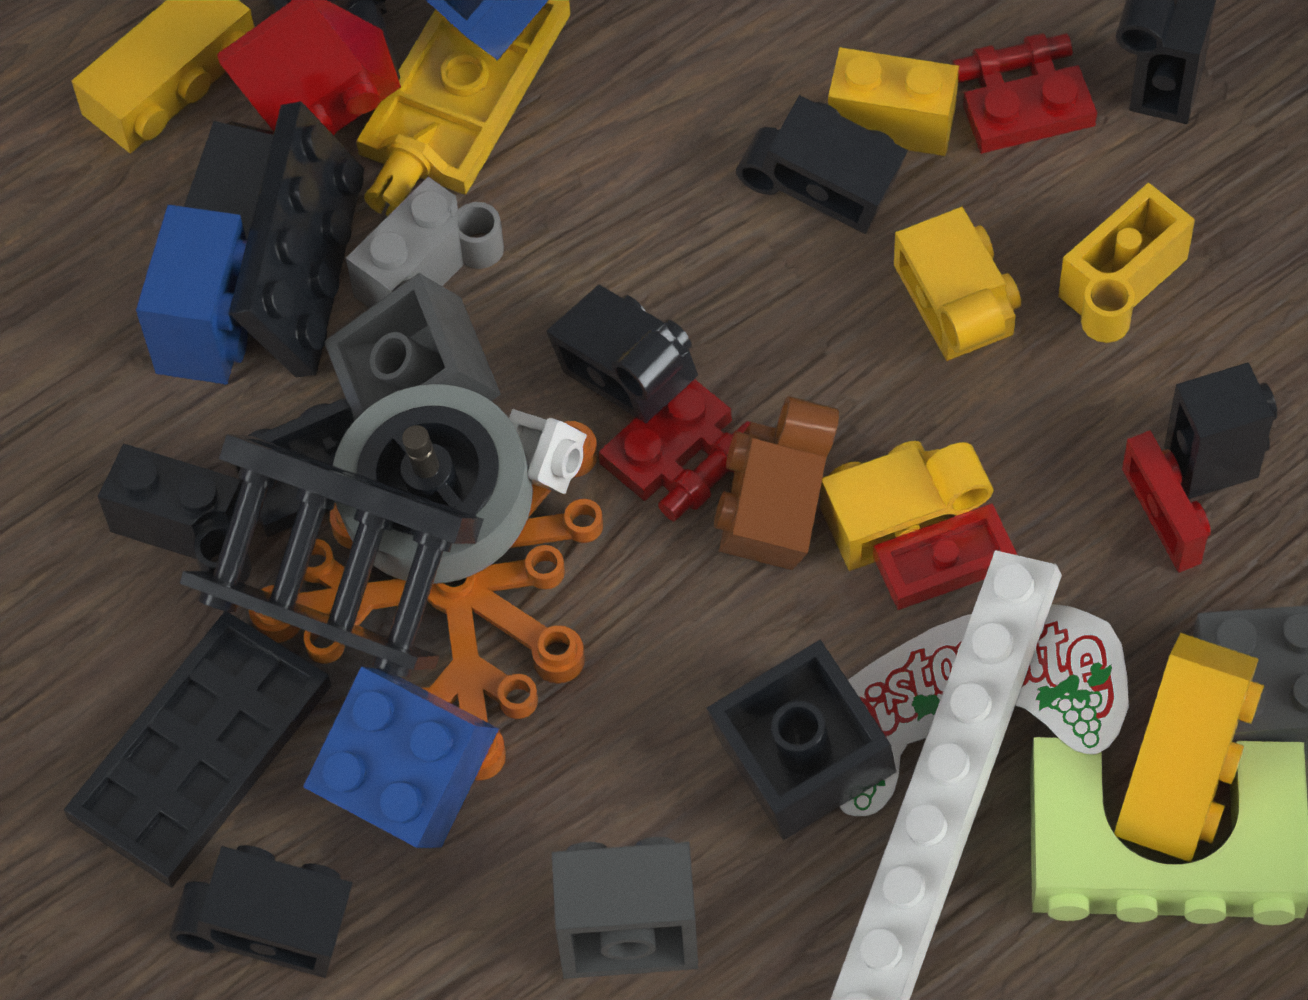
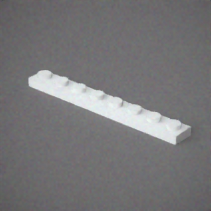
(949, 781)

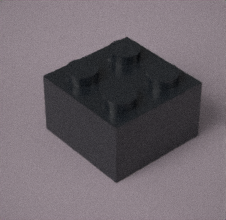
(802, 739)

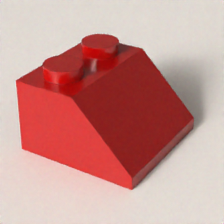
(315, 57)

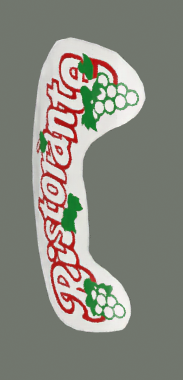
(1071, 685)

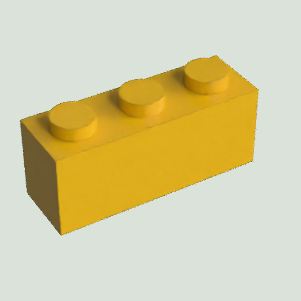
(159, 68)
(1189, 748)

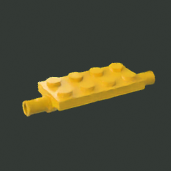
(451, 106)

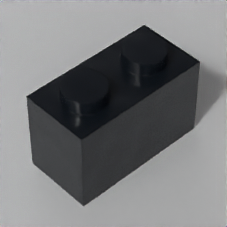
(1220, 429)

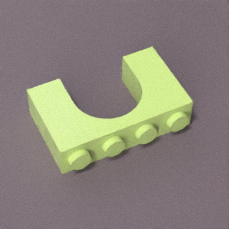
(1088, 870)

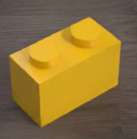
(897, 96)

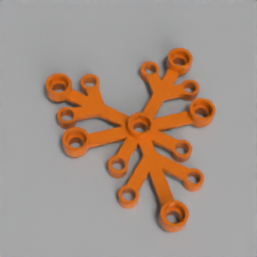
(469, 674)

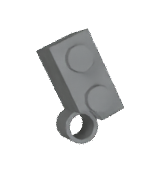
(426, 238)

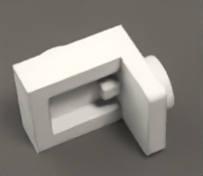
(550, 448)

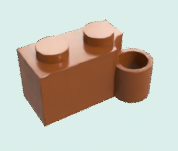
(776, 484)

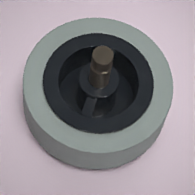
(448, 450)

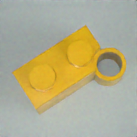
(1124, 262)
(956, 282)
(899, 495)

